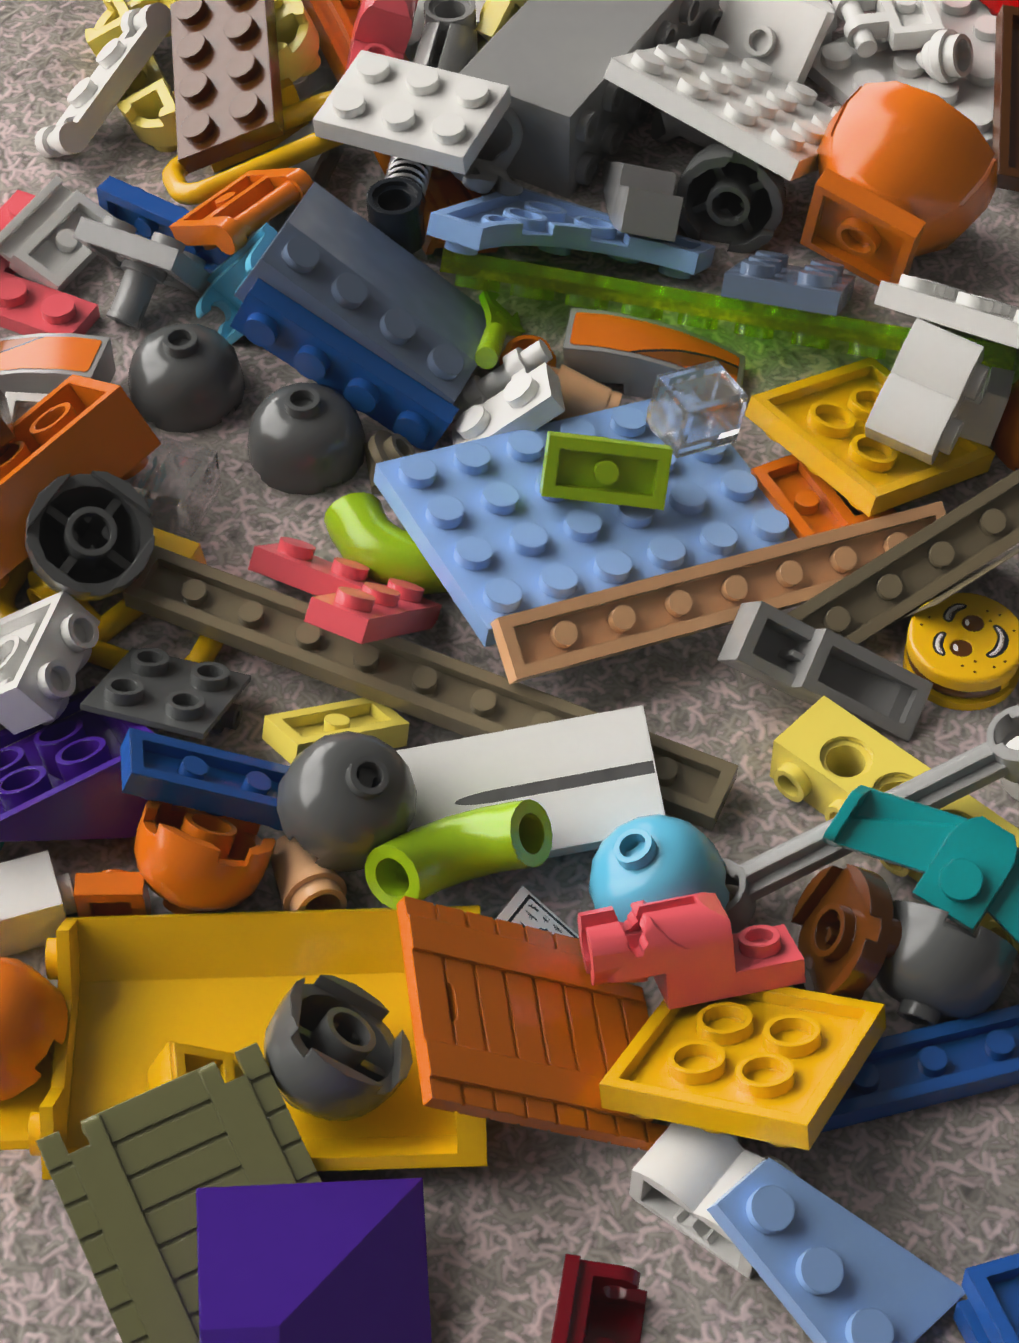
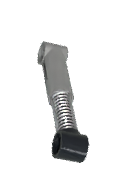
(399, 199)

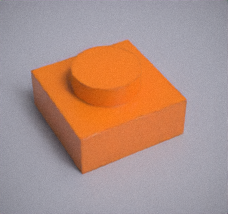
(111, 894)

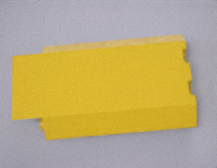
(216, 987)

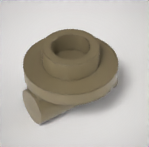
(384, 447)

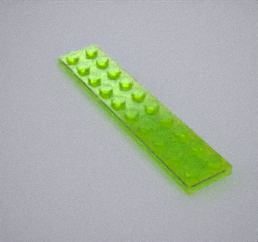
(693, 307)

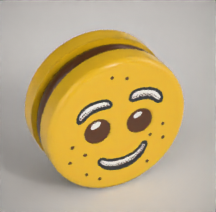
(965, 650)

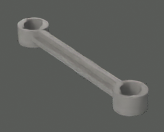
(932, 788)

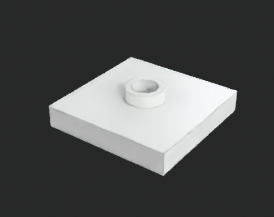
(776, 33)

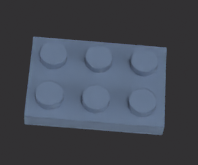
(771, 281)

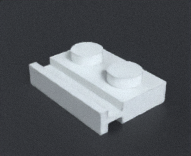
(41, 236)

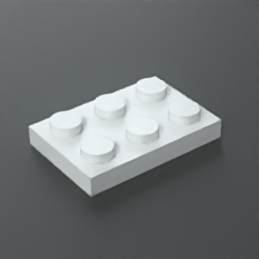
(412, 111)

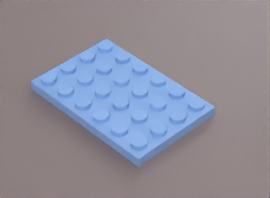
(512, 550)

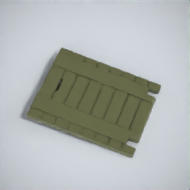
(139, 1179)

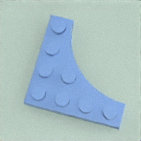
(556, 229)

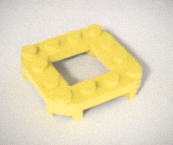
(149, 100)

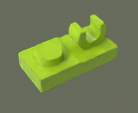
(605, 470)

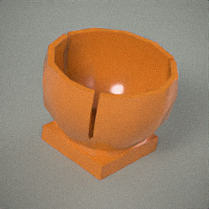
(896, 181)

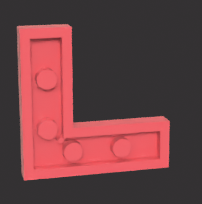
(32, 307)
(344, 594)

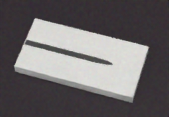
(580, 769)

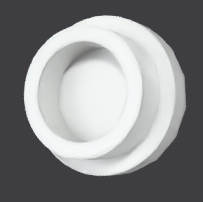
(946, 56)

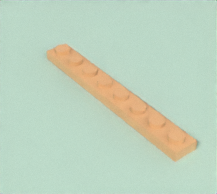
(693, 597)

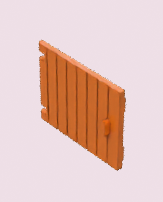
(516, 1025)

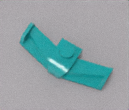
(964, 862)

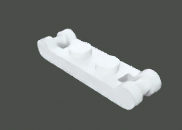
(98, 95)

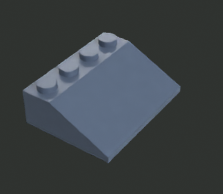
(373, 292)

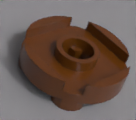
(845, 930)

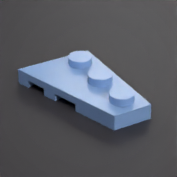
(828, 1264)

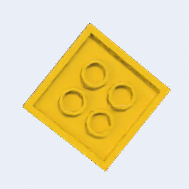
(824, 428)
(747, 1064)

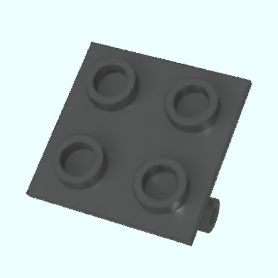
(169, 693)

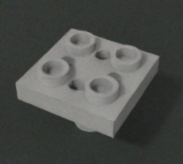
(144, 263)

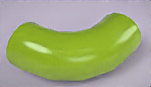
(368, 537)
(459, 850)

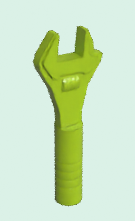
(498, 326)

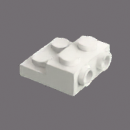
(40, 657)

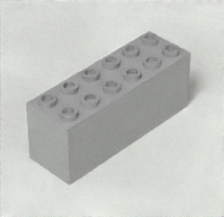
(556, 70)

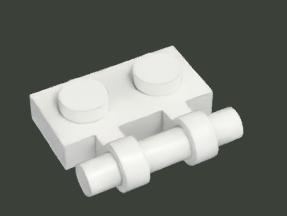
(903, 22)
(510, 398)

